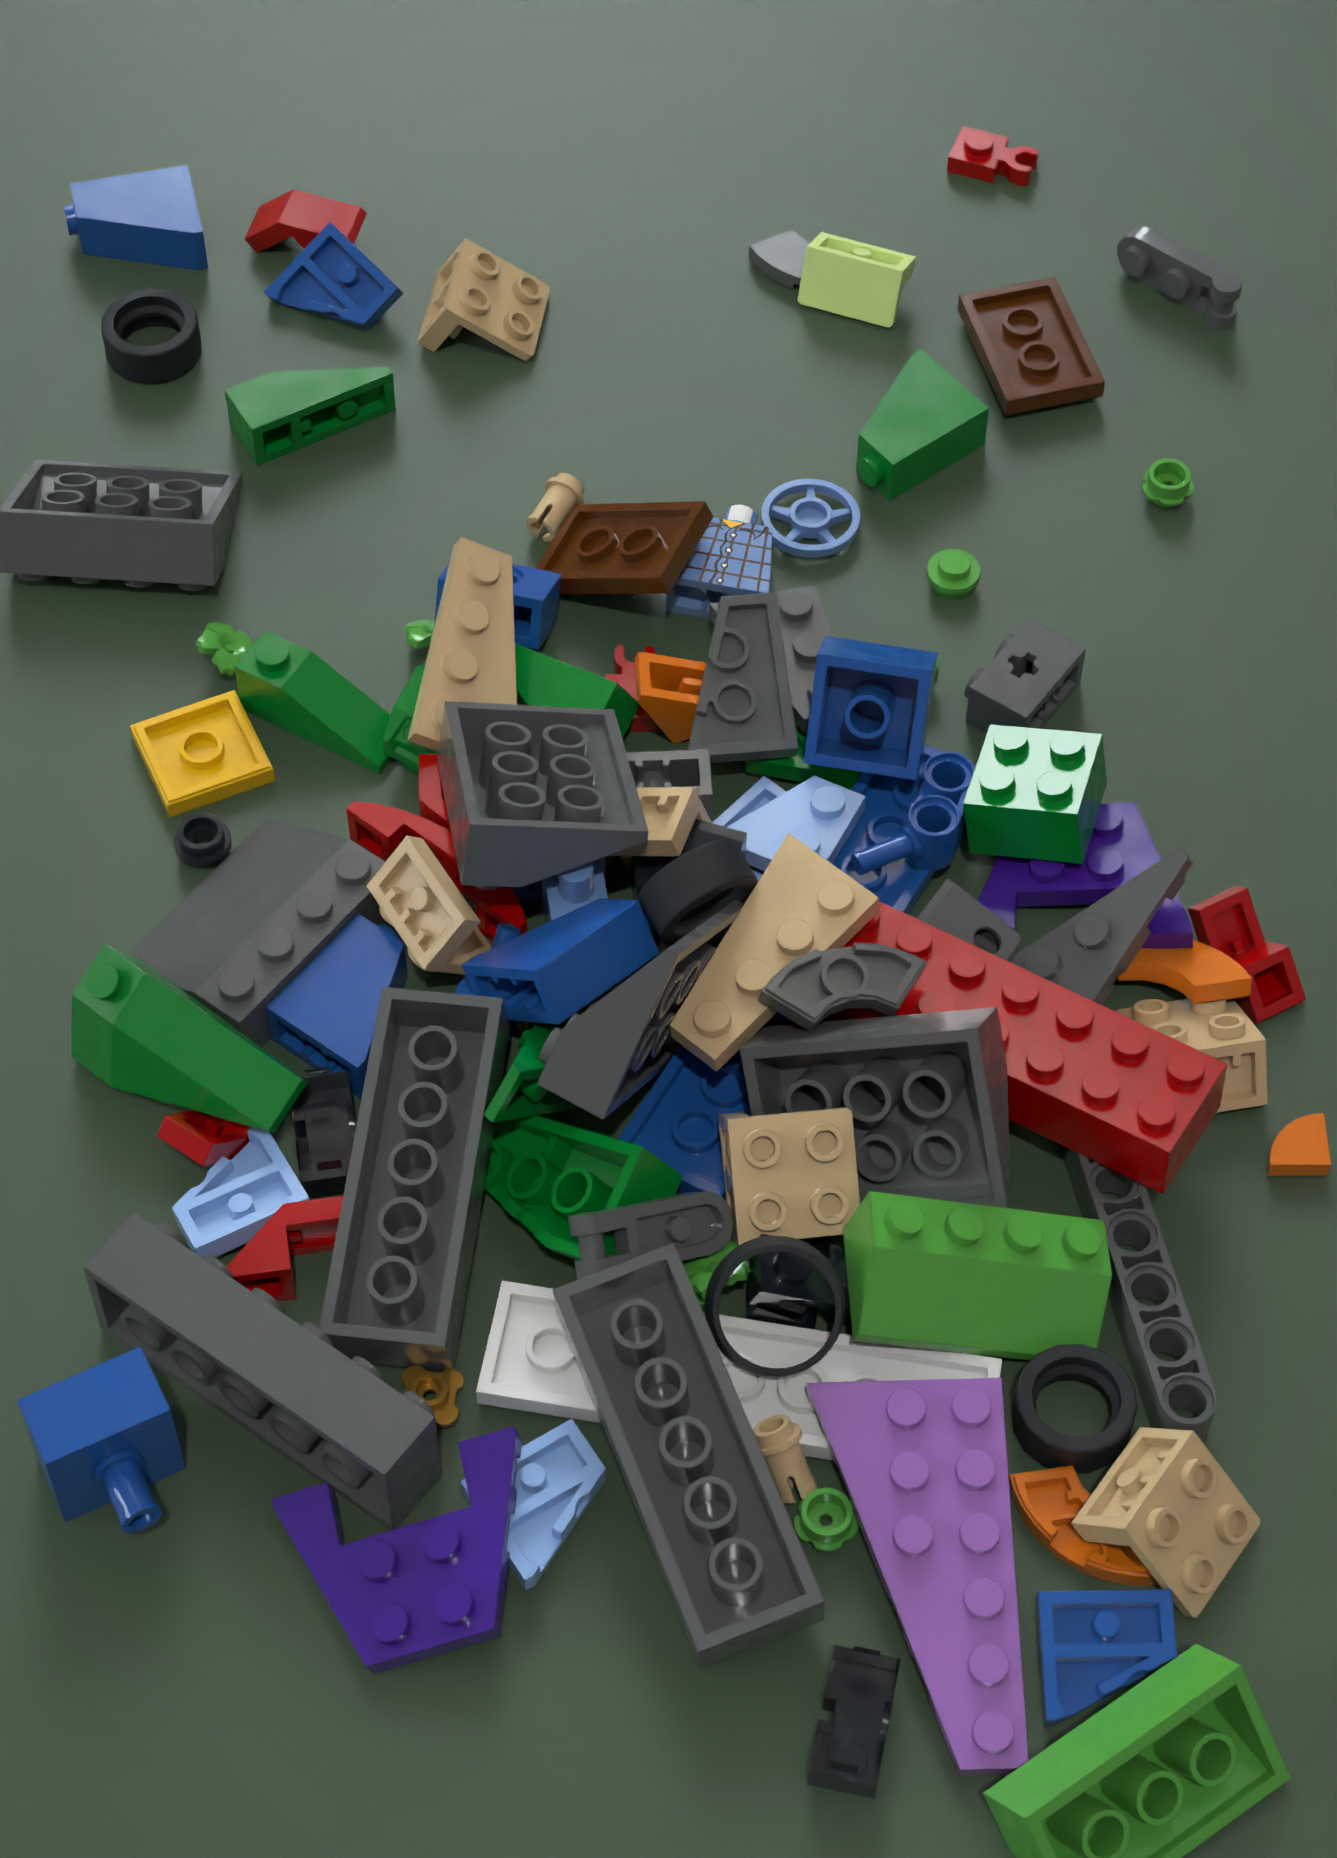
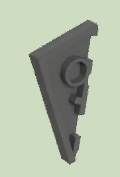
(1106, 936)

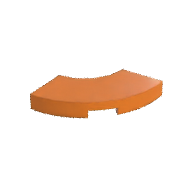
(1197, 972)
(1049, 1504)

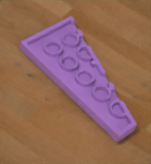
(937, 1519)

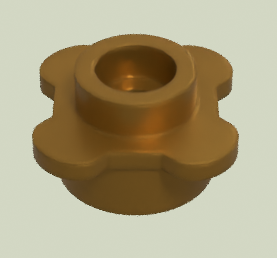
(443, 1384)

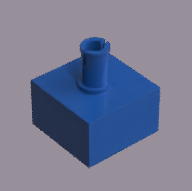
(870, 707)
(105, 1439)

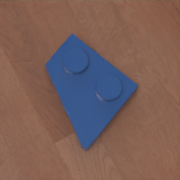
(335, 282)
(1099, 1644)

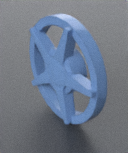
(811, 518)

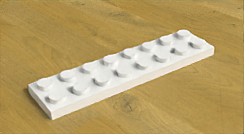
(535, 1371)

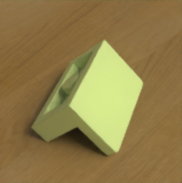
(854, 279)

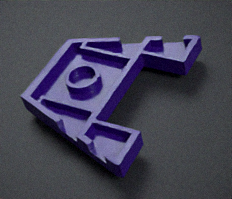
(1115, 854)
(421, 1583)

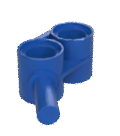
(934, 819)

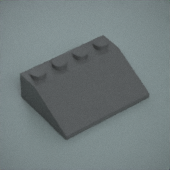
(119, 524)
(535, 790)
(262, 920)
(627, 1033)
(920, 1095)

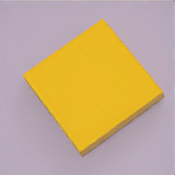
(202, 753)

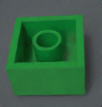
(1035, 793)

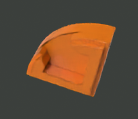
(1301, 1148)

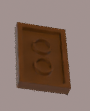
(1030, 345)
(625, 546)

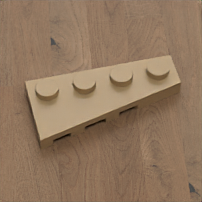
(471, 640)
(792, 910)

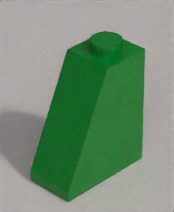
(919, 428)

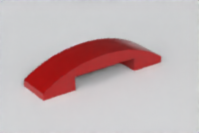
(384, 828)

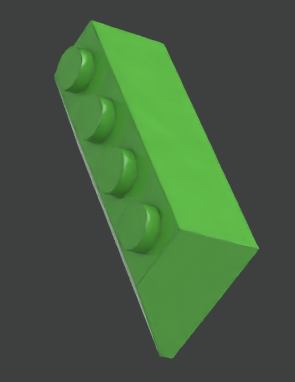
(974, 1276)
(1146, 1770)

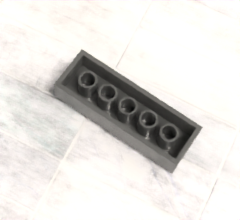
(416, 1179)
(266, 1370)
(688, 1456)

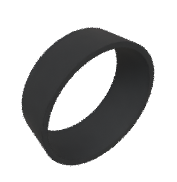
(737, 1257)

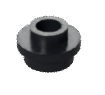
(198, 829)

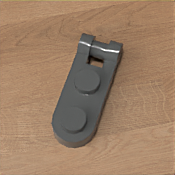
(1181, 274)
(691, 1220)

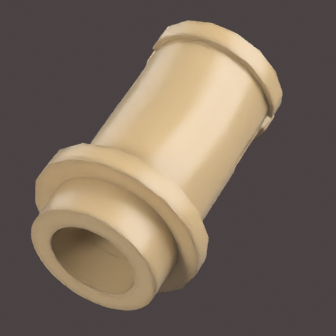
(555, 505)
(784, 1457)

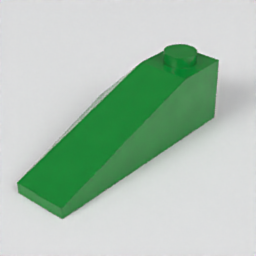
(167, 1046)
(557, 1170)

